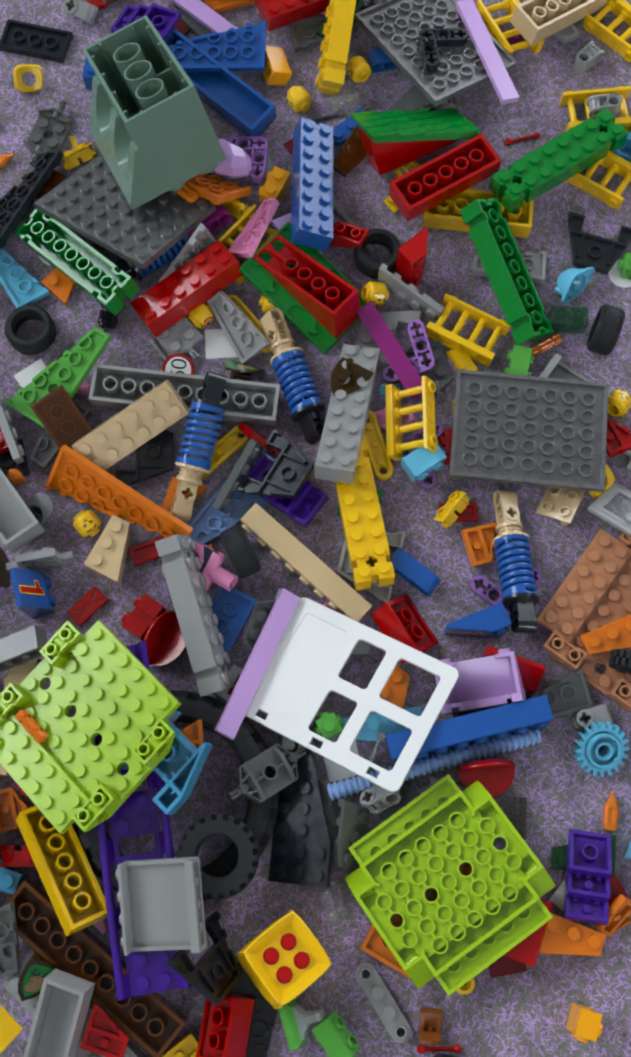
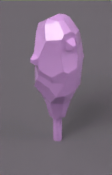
(237, 162)

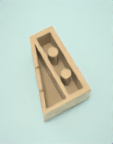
(111, 551)

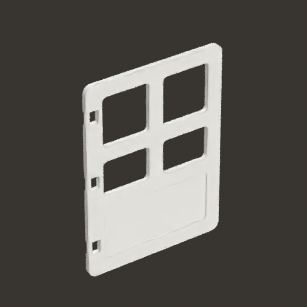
(309, 668)

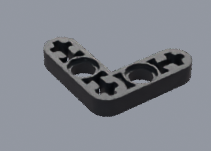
(459, 38)

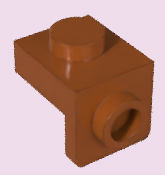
(430, 1026)

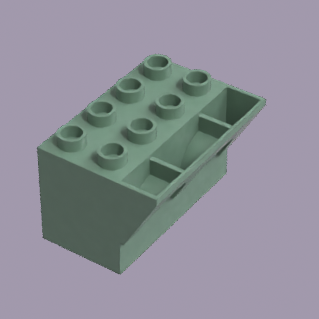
(147, 114)

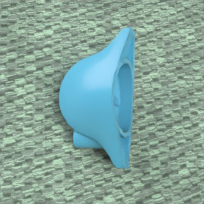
(573, 282)

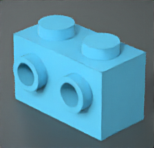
(421, 462)

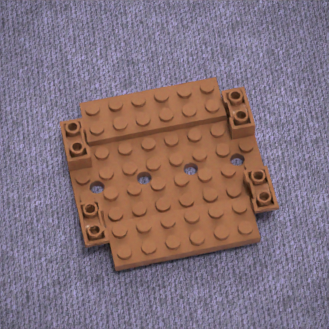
(588, 598)

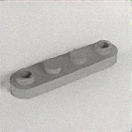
(383, 1002)

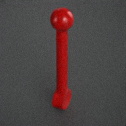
(508, 141)
(421, 1048)

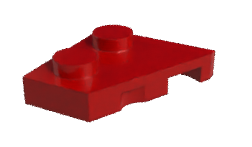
(617, 439)

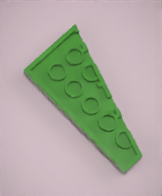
(66, 371)

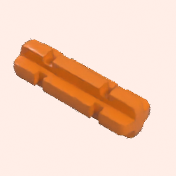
(546, 344)
(31, 726)

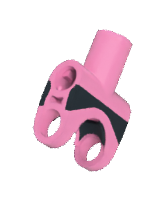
(211, 567)

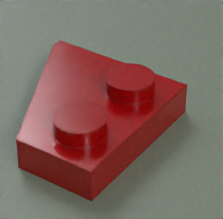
(104, 1035)

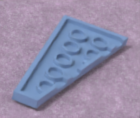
(212, 522)

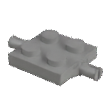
(181, 339)
(40, 559)

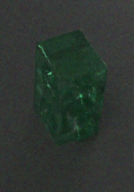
(569, 319)

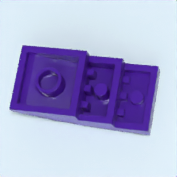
(161, 17)
(302, 508)
(587, 877)

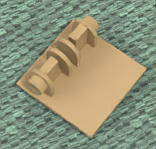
(560, 504)

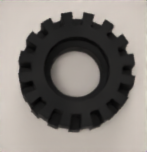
(620, 660)

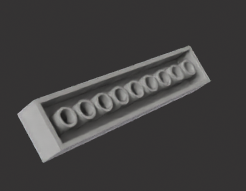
(245, 400)

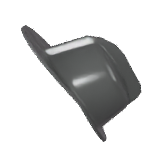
(41, 506)

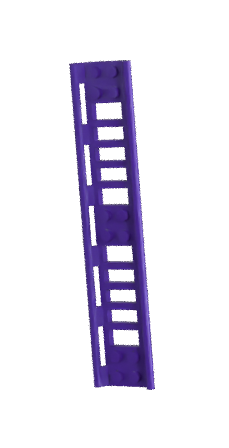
(137, 816)

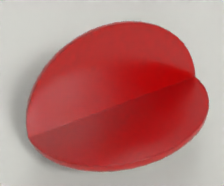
(164, 640)
(492, 773)

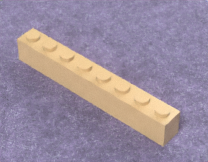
(304, 563)

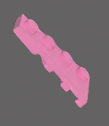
(252, 233)

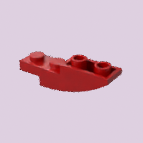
(348, 235)

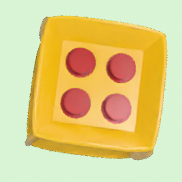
(284, 959)

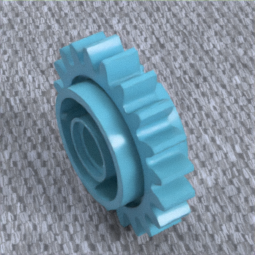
(592, 740)

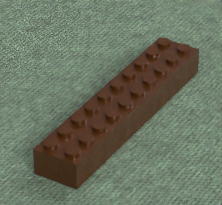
(146, 1018)

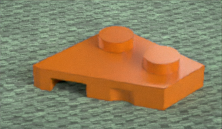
(59, 286)
(479, 543)
(396, 687)
(619, 915)

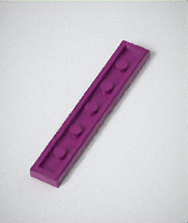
(390, 348)

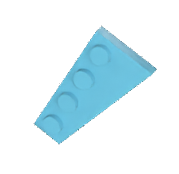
(18, 283)
(376, 723)

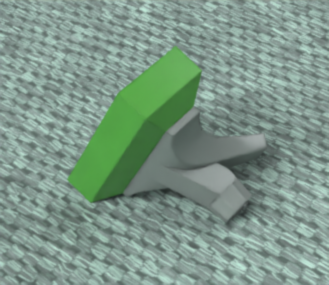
(298, 1023)

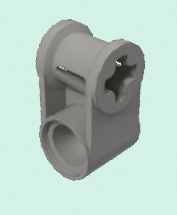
(82, 10)
(587, 57)
(610, 101)
(594, 714)
(379, 798)

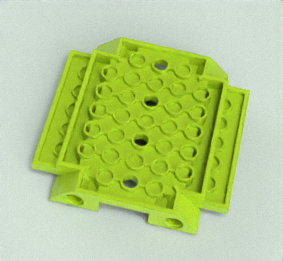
(112, 698)
(474, 914)

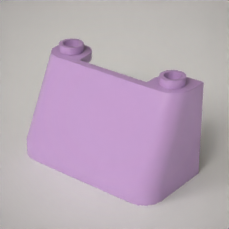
(485, 682)

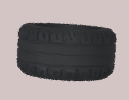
(381, 237)
(23, 314)
(605, 329)
(240, 551)

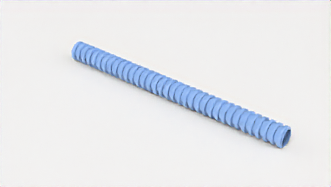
(441, 761)

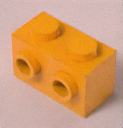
(276, 67)
(276, 185)
(584, 1023)

